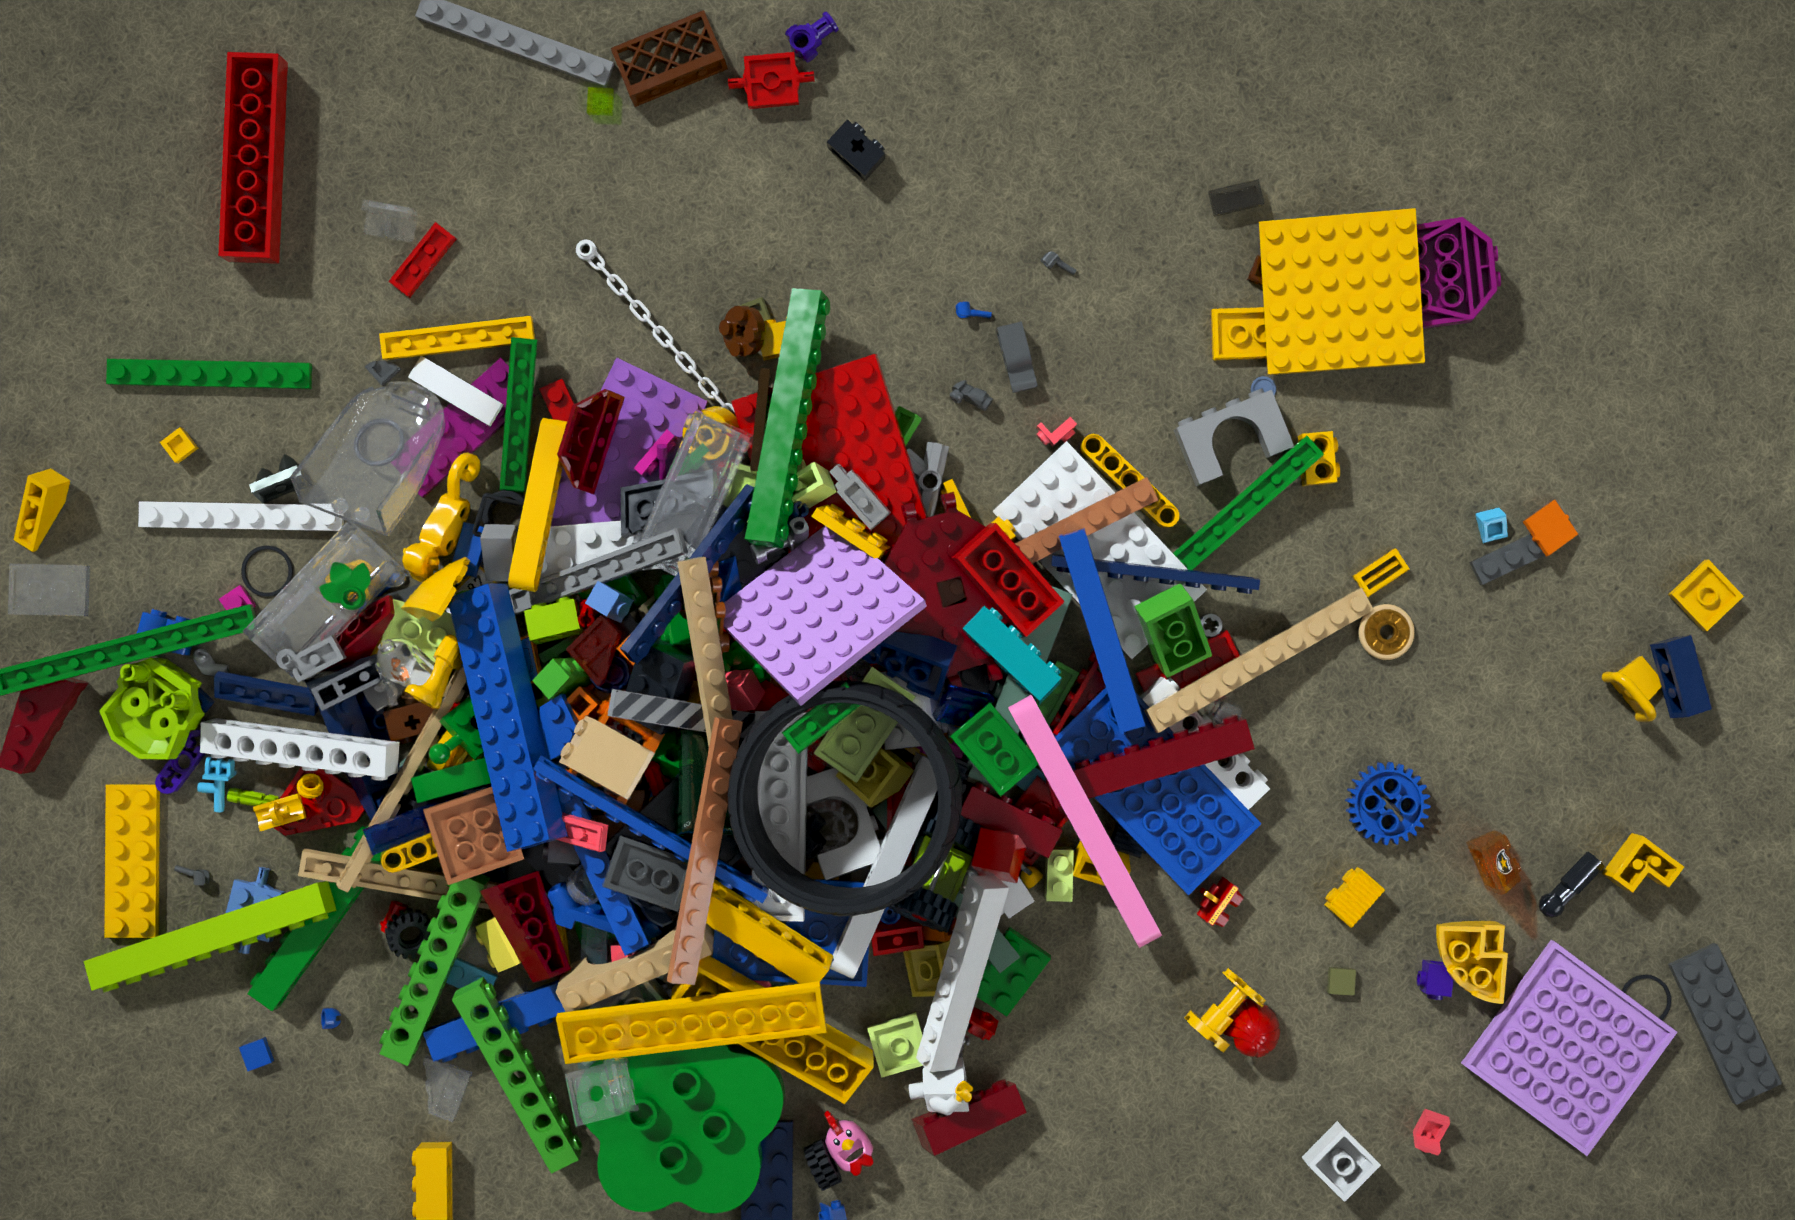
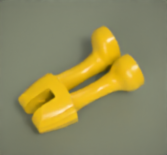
(447, 659)

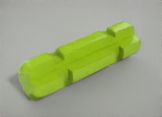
(248, 797)

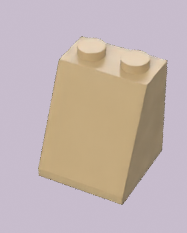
(606, 757)

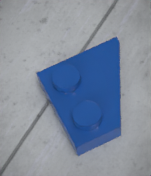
(557, 725)

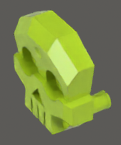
(162, 694)

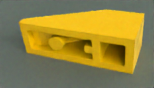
(41, 503)

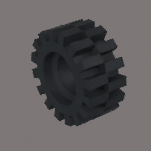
(401, 922)
(822, 1165)

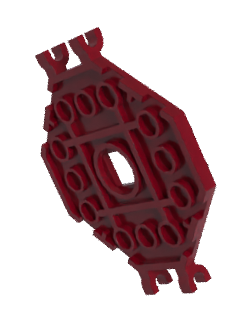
(925, 558)

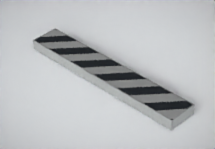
(667, 711)

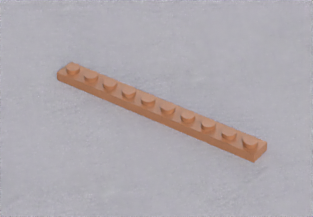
(1047, 540)
(704, 852)

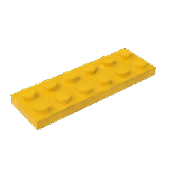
(132, 861)

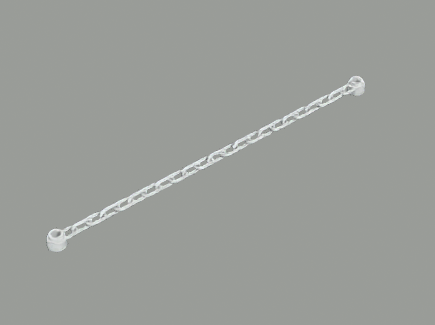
(646, 318)

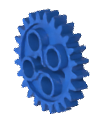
(1404, 787)

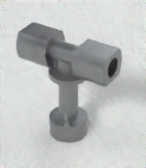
(798, 534)

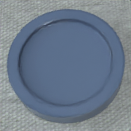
(1265, 383)

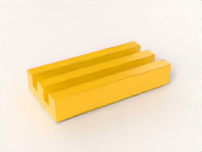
(1363, 584)

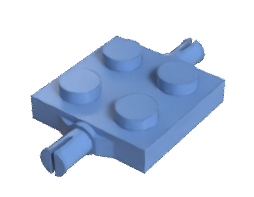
(249, 893)

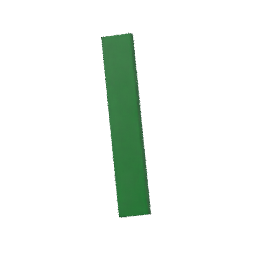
(518, 414)

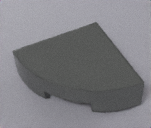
(383, 370)

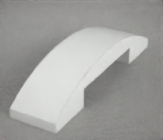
(455, 391)

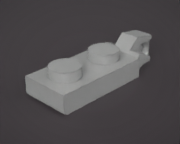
(859, 497)

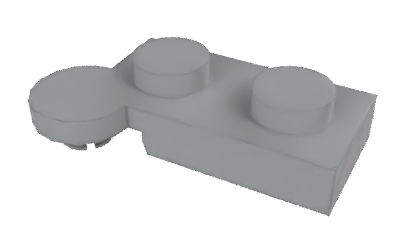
(311, 659)

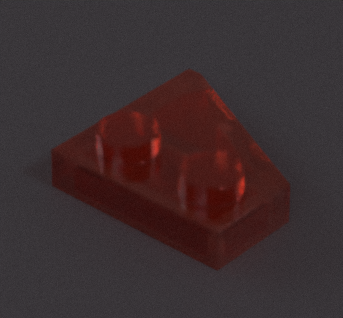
(596, 648)

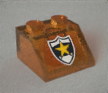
(1495, 862)

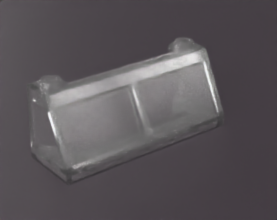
(697, 482)
(301, 613)

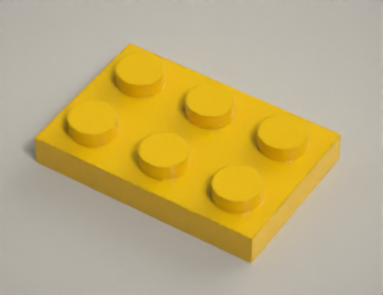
(852, 531)

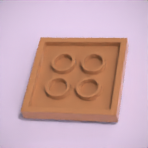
(469, 836)

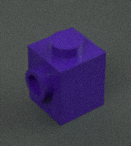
(1435, 980)

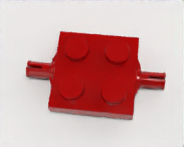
(771, 80)

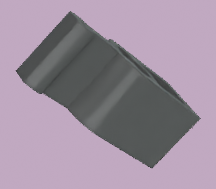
(1016, 357)

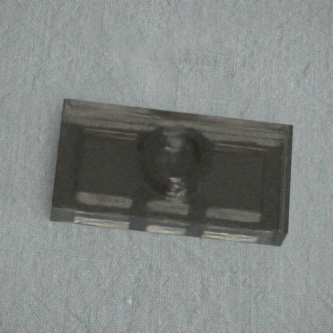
(1236, 198)

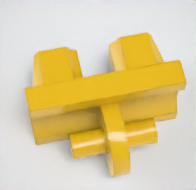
(280, 812)

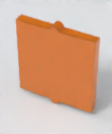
(1550, 528)

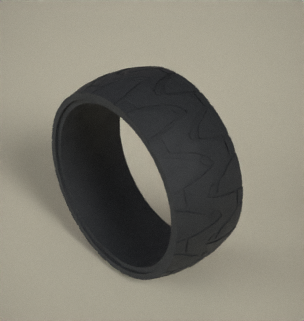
(775, 870)

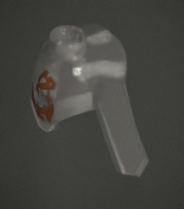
(396, 662)

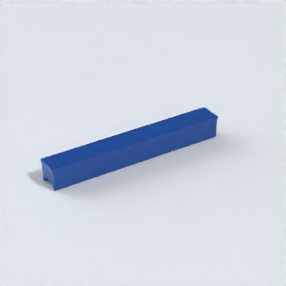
(1102, 630)

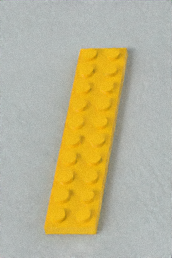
(691, 1022)

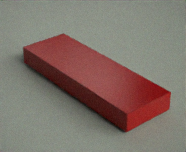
(422, 260)

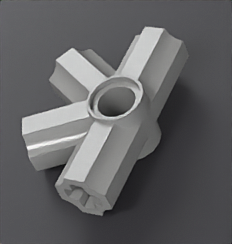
(934, 465)

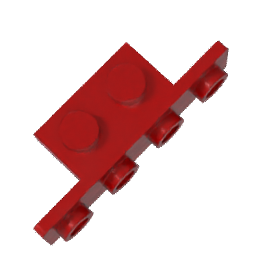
(1089, 686)

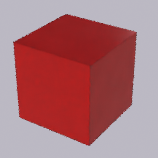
(999, 854)

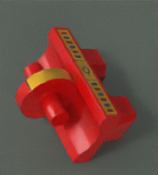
(1216, 901)

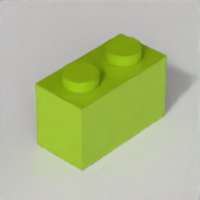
(553, 621)

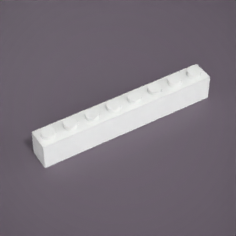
(962, 972)

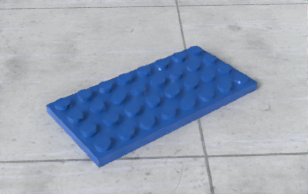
(1180, 819)

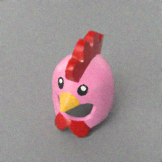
(844, 1139)

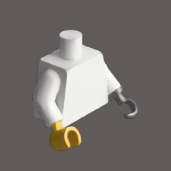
(945, 1090)

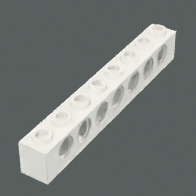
(382, 753)

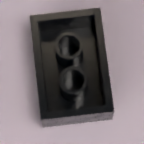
(664, 674)

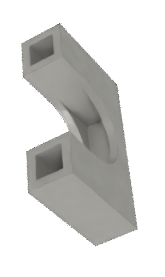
(1258, 411)

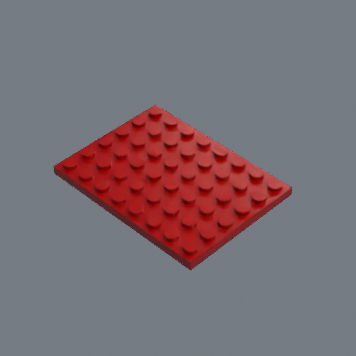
(858, 429)

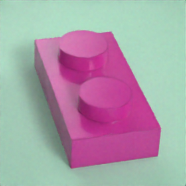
(649, 462)

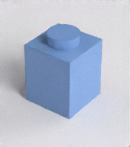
(609, 601)

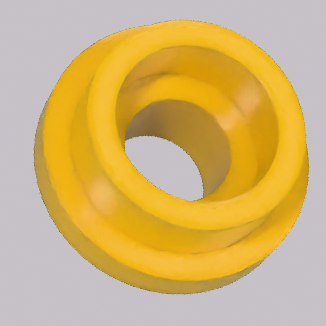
(310, 780)

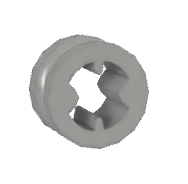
(1212, 617)

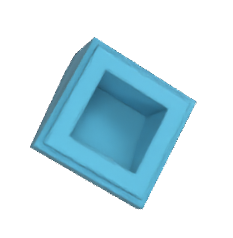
(1492, 525)

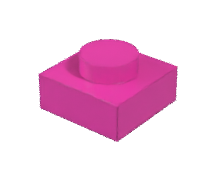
(236, 598)

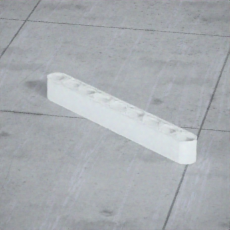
(887, 865)

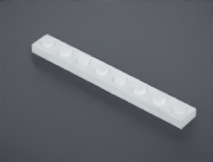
(236, 516)

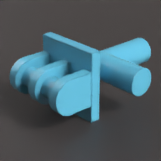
(219, 776)

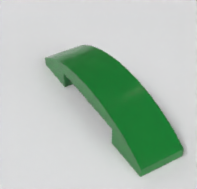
(450, 780)

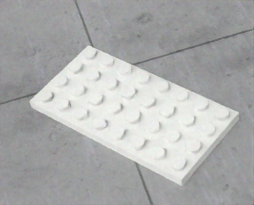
(1061, 489)

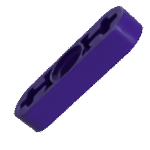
(179, 780)

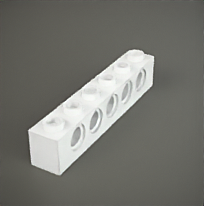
(1254, 785)

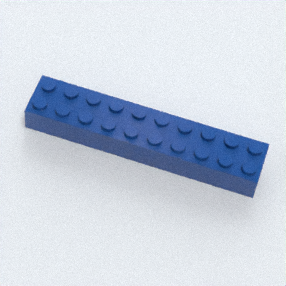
(506, 715)

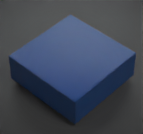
(256, 1054)

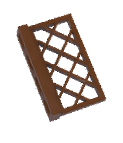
(671, 78)

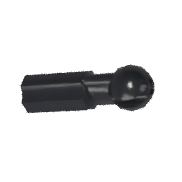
(1571, 884)

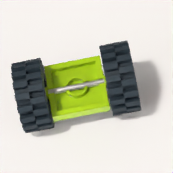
(934, 901)

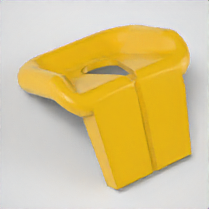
(1638, 685)

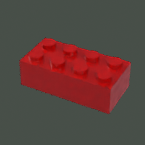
(1008, 579)

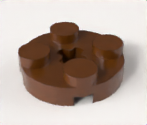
(732, 333)

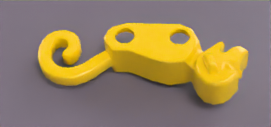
(443, 523)

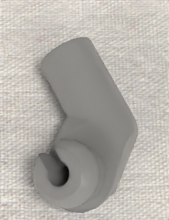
(206, 663)

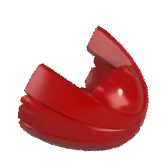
(1254, 1029)

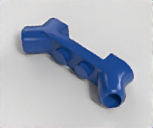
(568, 911)

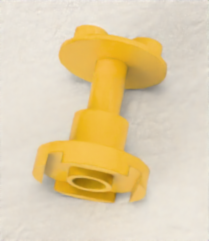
(1218, 1018)

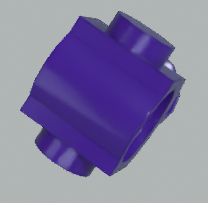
(811, 33)

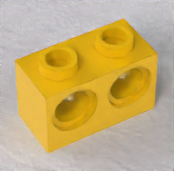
(1332, 468)

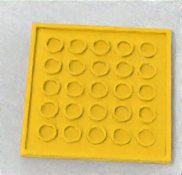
(1341, 292)

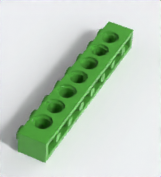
(403, 1047)
(555, 1154)

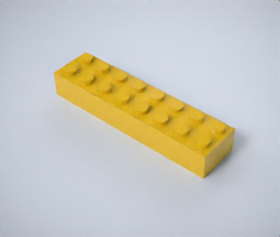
(824, 1060)

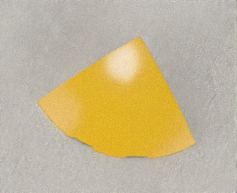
(436, 592)
(1475, 957)

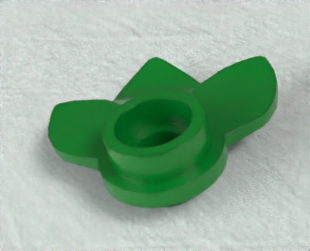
(345, 581)

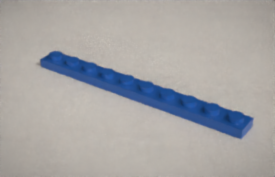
(642, 825)

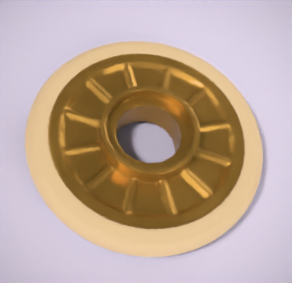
(1402, 632)

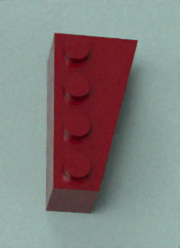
(36, 722)
(1000, 814)
(529, 925)
(986, 1111)

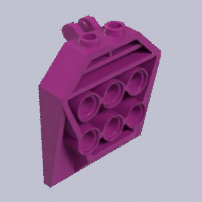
(1474, 268)

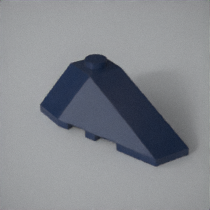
(916, 660)

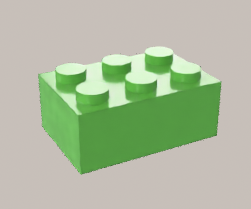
(1173, 630)

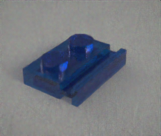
(960, 705)

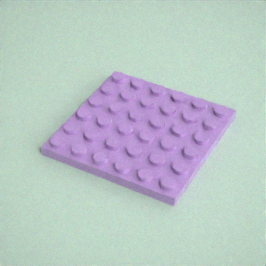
(818, 612)
(1569, 1047)

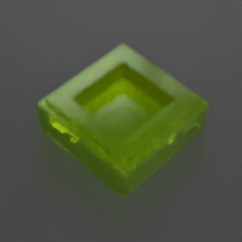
(600, 101)

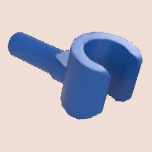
(963, 311)

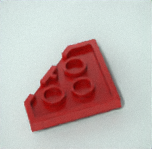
(334, 806)

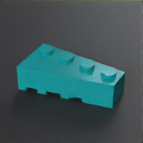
(1013, 654)

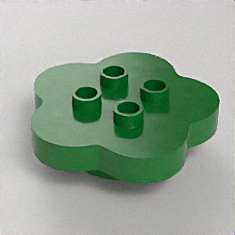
(692, 1131)

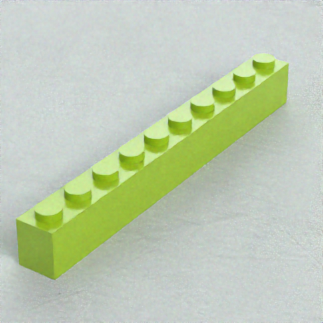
(209, 936)

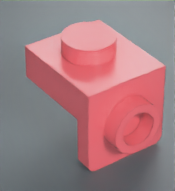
(1063, 432)
(1430, 1131)

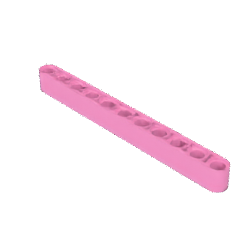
(1084, 820)

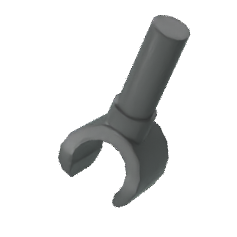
(1052, 258)
(200, 876)

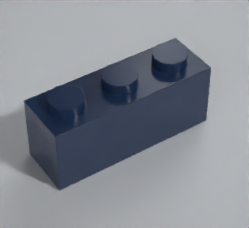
(1681, 676)

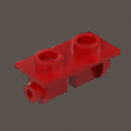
(982, 1024)

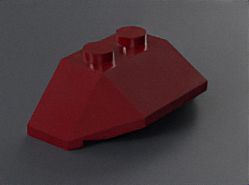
(589, 438)

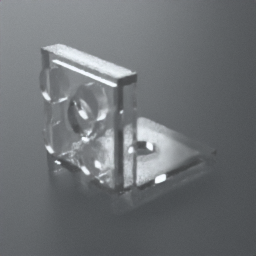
(616, 1087)

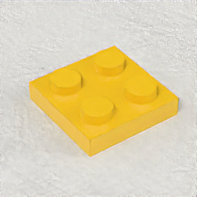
(1705, 595)

